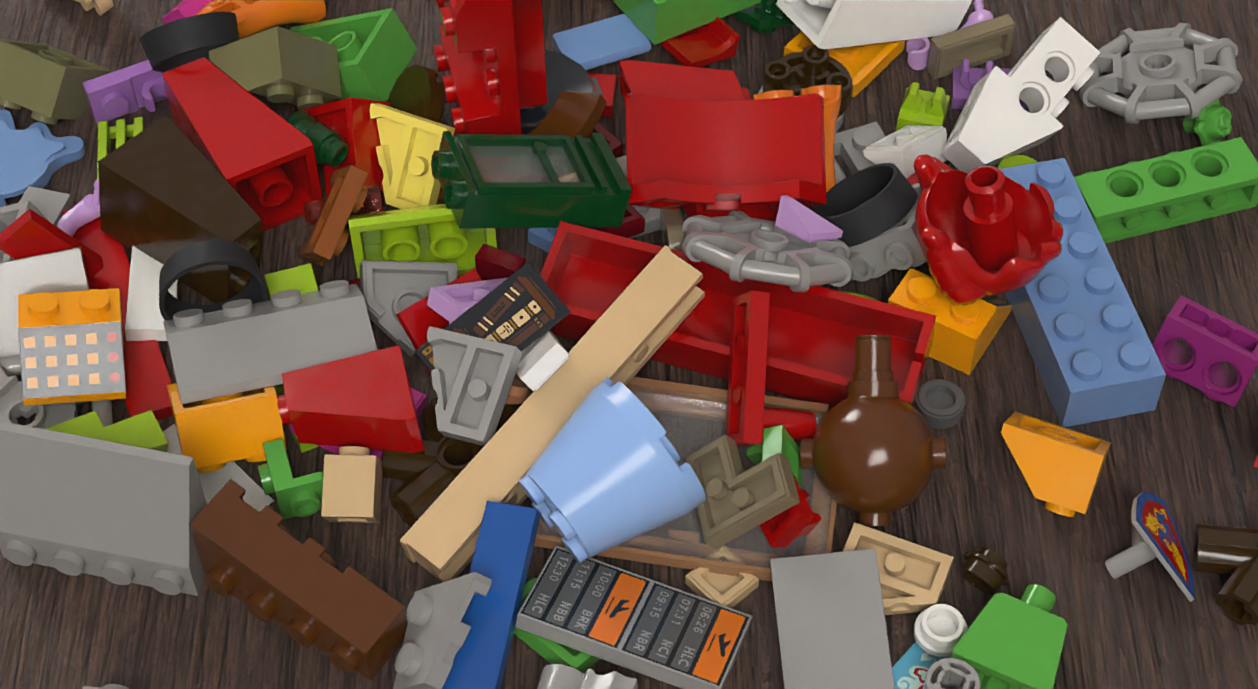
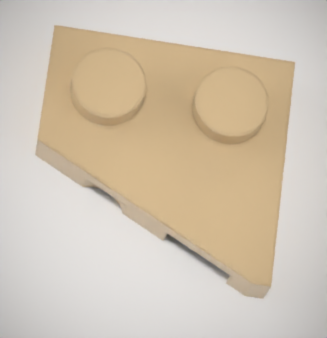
(908, 573)

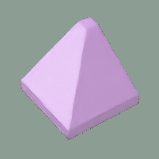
(804, 223)

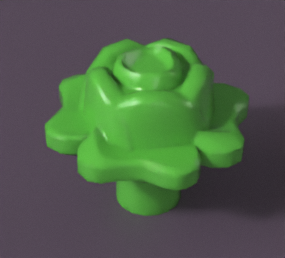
(1211, 124)

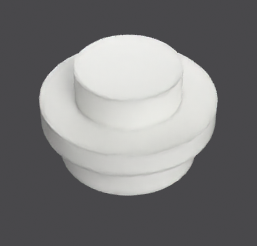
(939, 629)

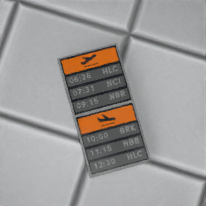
(634, 622)

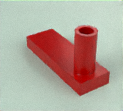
(747, 378)

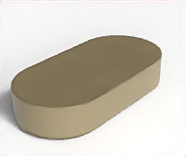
(671, 228)

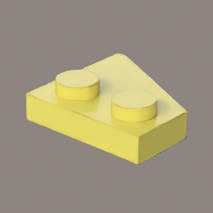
(407, 155)

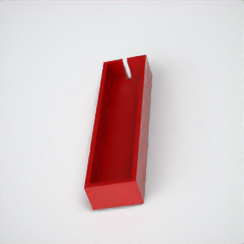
(807, 331)

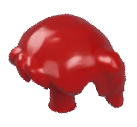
(983, 230)

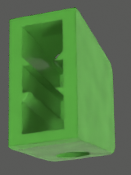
(1015, 641)

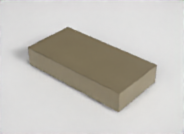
(976, 42)

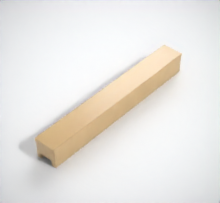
(612, 348)

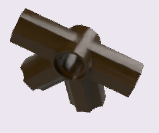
(430, 470)
(1234, 553)

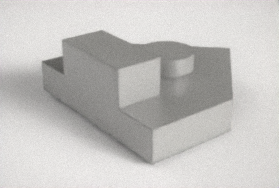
(395, 286)

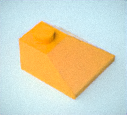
(1056, 461)

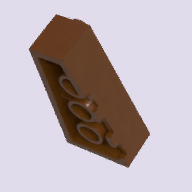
(296, 584)

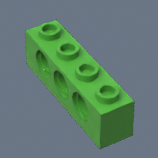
(1171, 189)

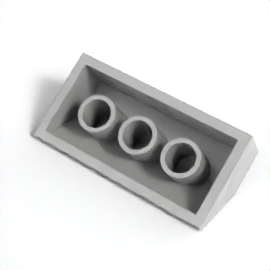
(257, 342)

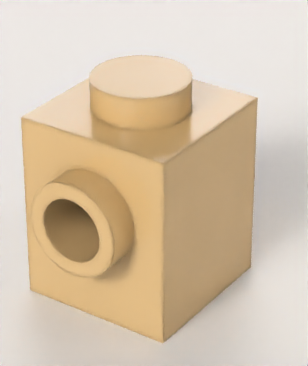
(352, 486)

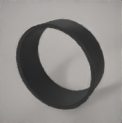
(188, 39)
(890, 202)
(206, 254)

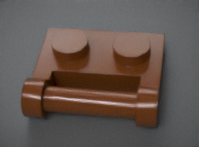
(329, 231)

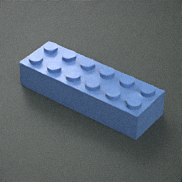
(1081, 316)

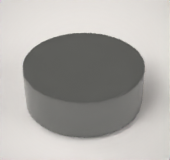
(940, 403)

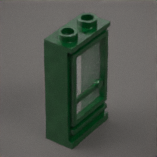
(530, 180)

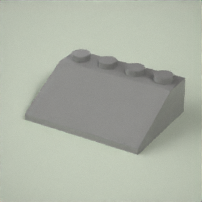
(99, 509)

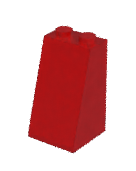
(244, 141)

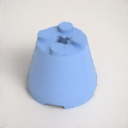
(610, 474)

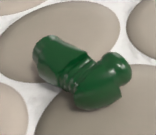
(327, 143)

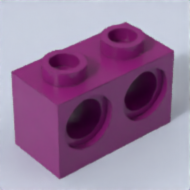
(1211, 341)

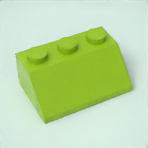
(417, 236)

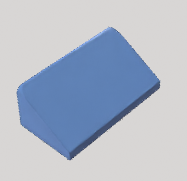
(602, 42)

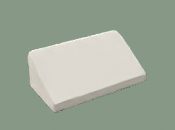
(906, 145)

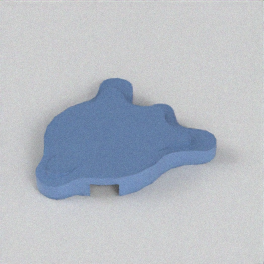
(32, 156)

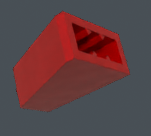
(679, 82)
(353, 403)

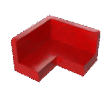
(353, 122)

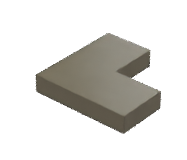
(736, 498)

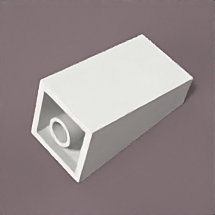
(866, 22)

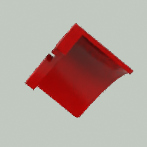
(725, 151)

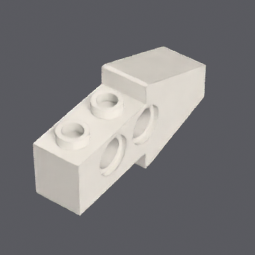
(993, 119)

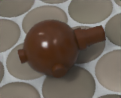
(873, 446)

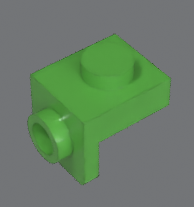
(294, 495)

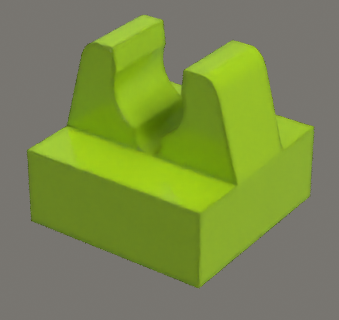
(923, 107)

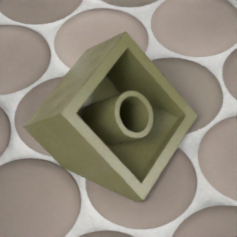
(283, 67)
(44, 80)

